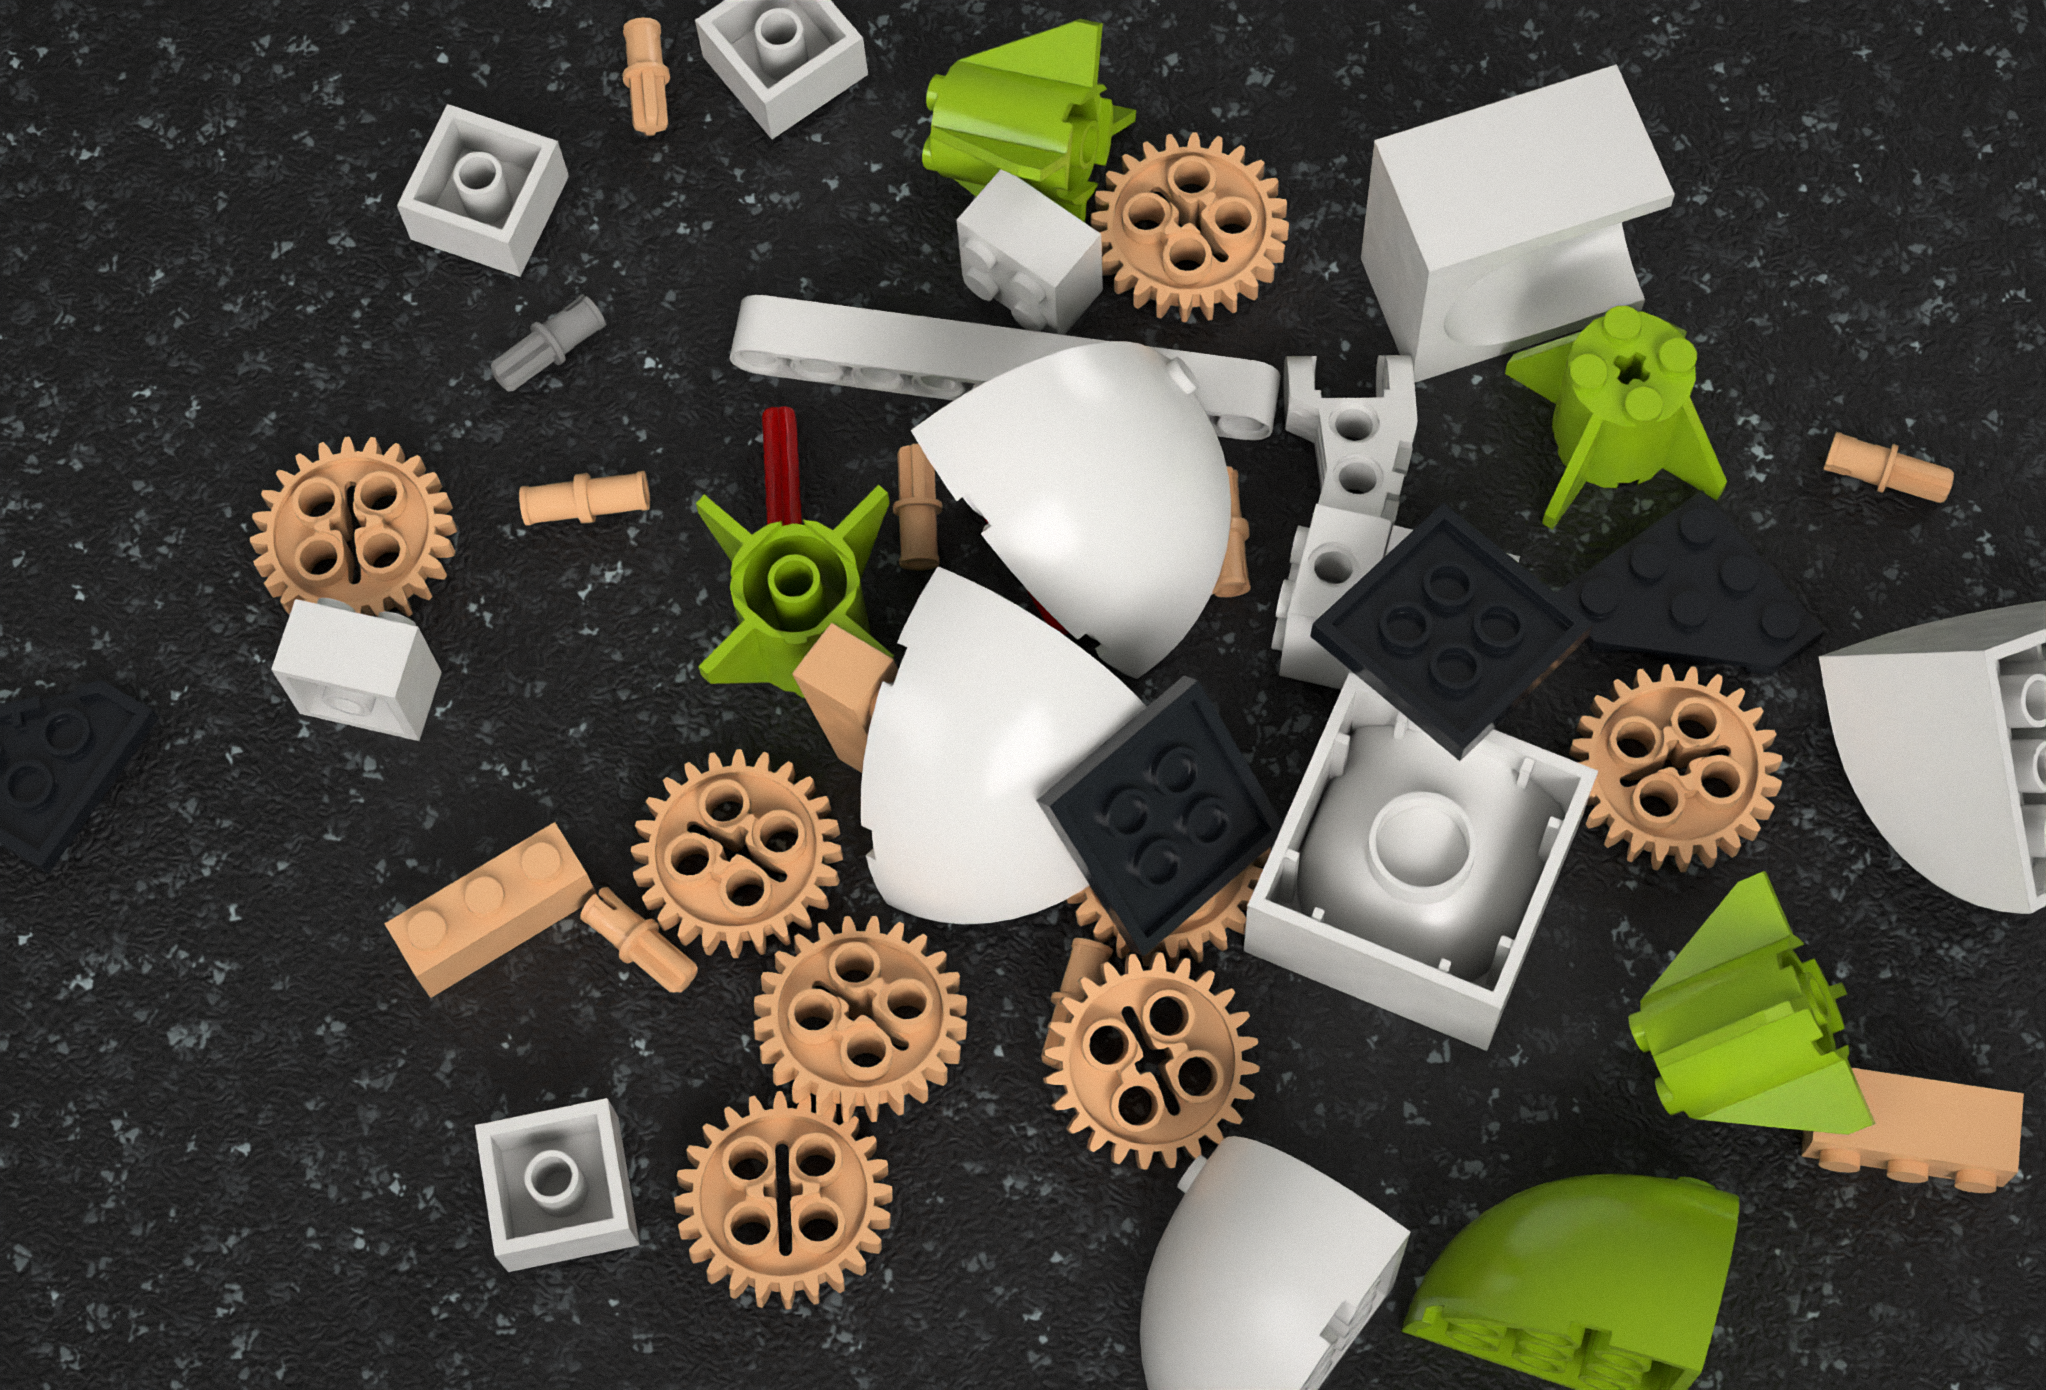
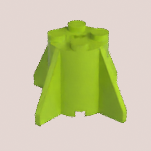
(1026, 112)
(1621, 405)
(790, 589)
(1750, 1026)

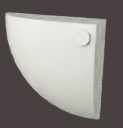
(1095, 491)
(966, 744)
(1952, 748)
(1262, 1274)

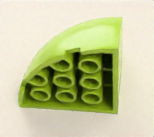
(1587, 1281)

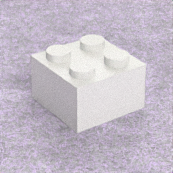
(782, 56)
(483, 190)
(1029, 255)
(357, 668)
(556, 1185)

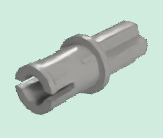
(547, 343)

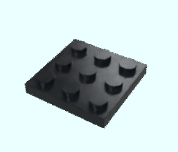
(1451, 631)
(1162, 815)

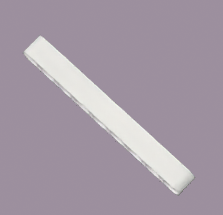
(954, 357)

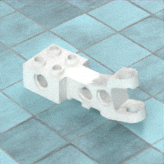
(1346, 529)

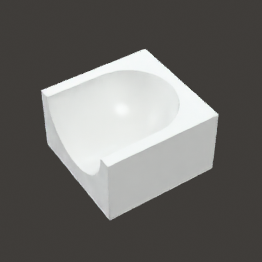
(1509, 221)
(1416, 868)

